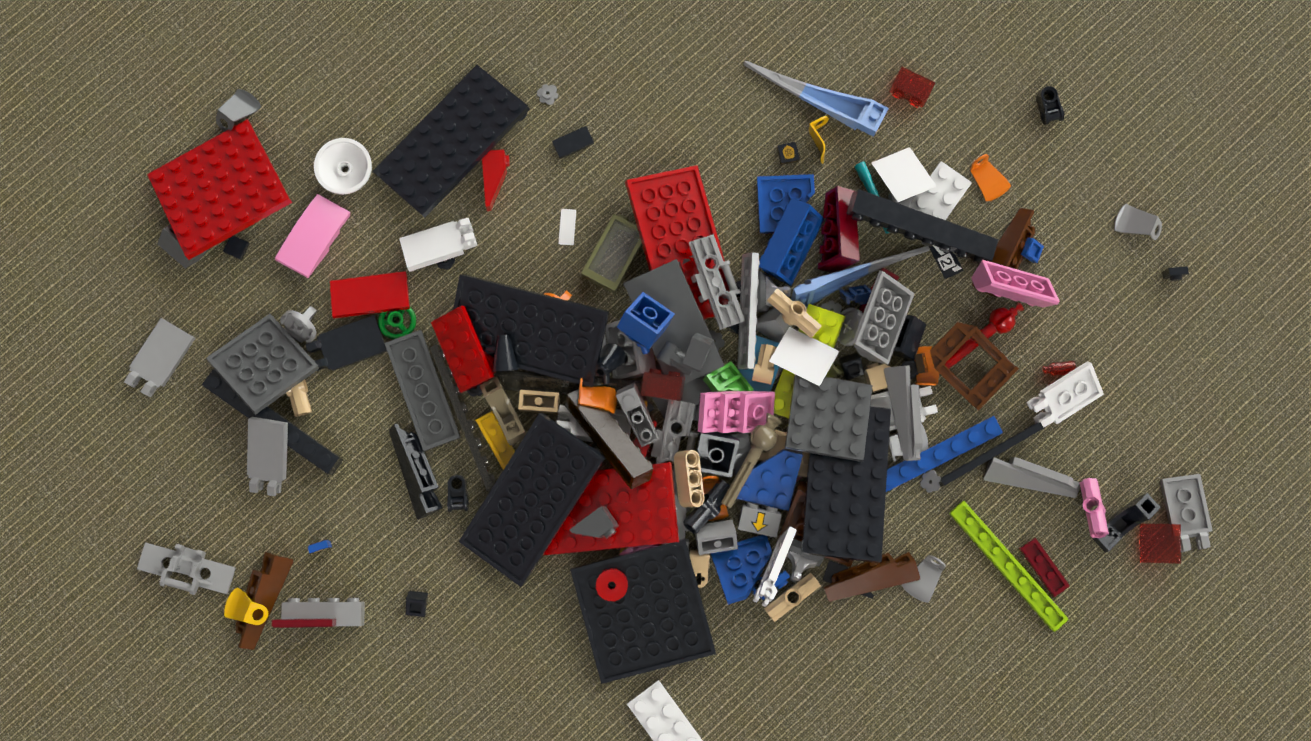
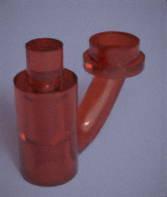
(1059, 368)

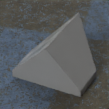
(772, 325)

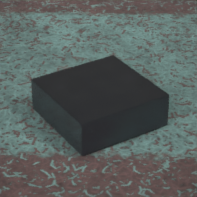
(236, 247)

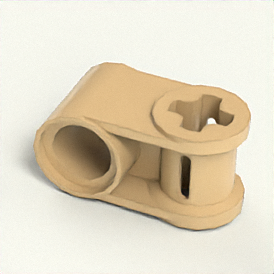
(700, 565)

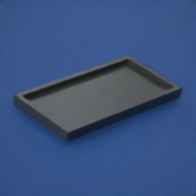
(671, 290)

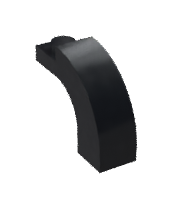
(1126, 519)

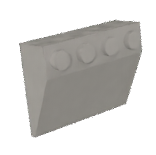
(882, 319)

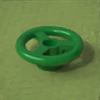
(390, 321)

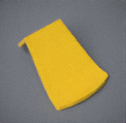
(816, 137)
(241, 608)

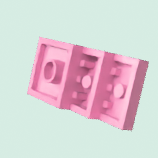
(312, 236)
(734, 410)

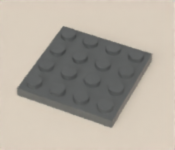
(262, 363)
(829, 418)

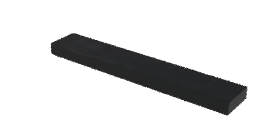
(990, 454)

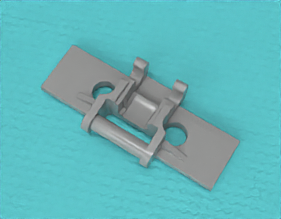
(711, 283)
(669, 440)
(186, 562)

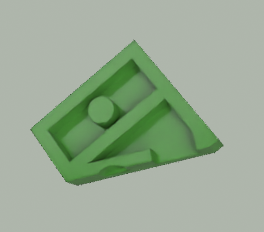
(727, 379)

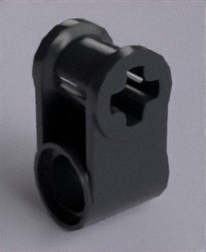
(1049, 109)
(457, 495)

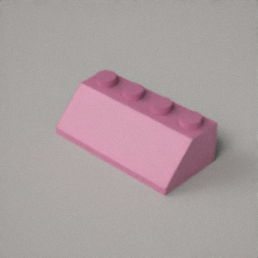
(1014, 284)

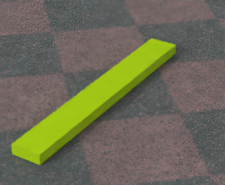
(1008, 566)

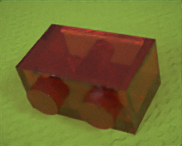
(911, 87)
(663, 385)

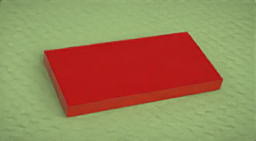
(369, 294)

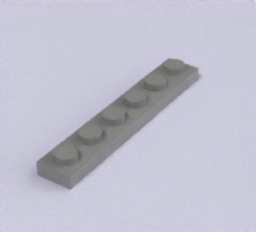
(748, 306)

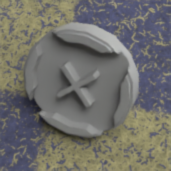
(300, 325)
(849, 328)

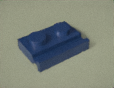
(858, 294)

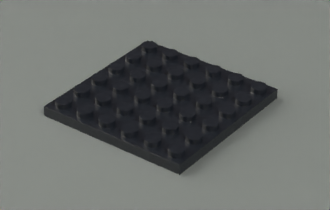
(654, 622)

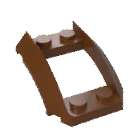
(990, 382)

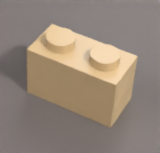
(539, 402)

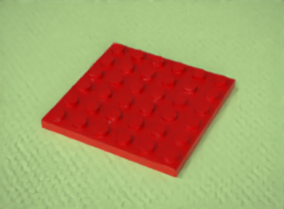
(218, 189)

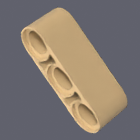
(689, 478)

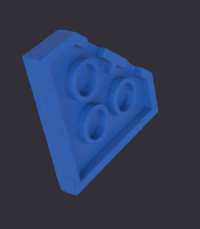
(776, 193)
(773, 480)
(741, 567)

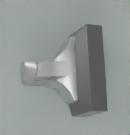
(765, 290)
(801, 561)

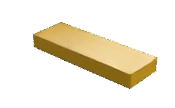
(495, 437)

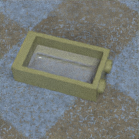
(613, 254)

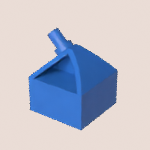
(645, 321)

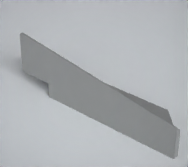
(906, 410)
(1030, 476)

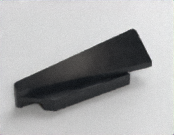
(416, 472)

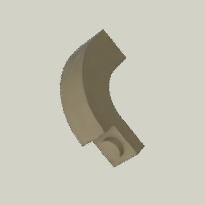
(503, 410)

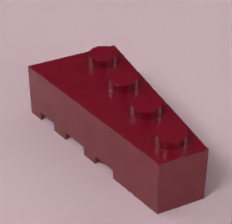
(840, 232)

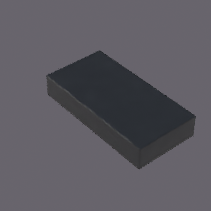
(573, 142)

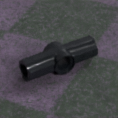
(709, 508)

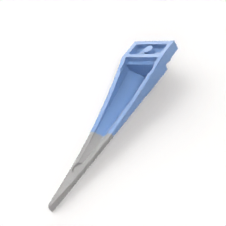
(849, 109)
(824, 285)

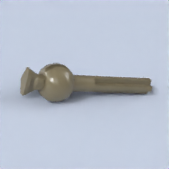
(763, 439)

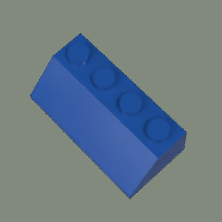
(791, 241)

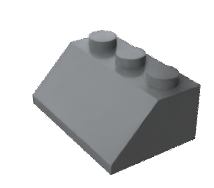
(636, 362)

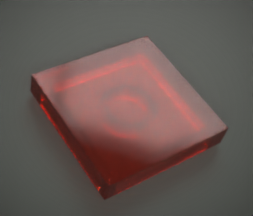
(1160, 543)

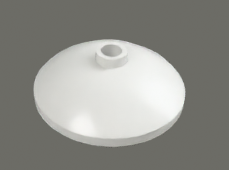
(340, 154)

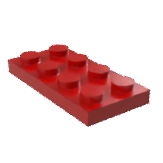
(462, 349)

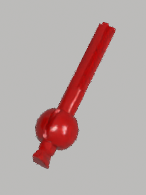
(1000, 321)

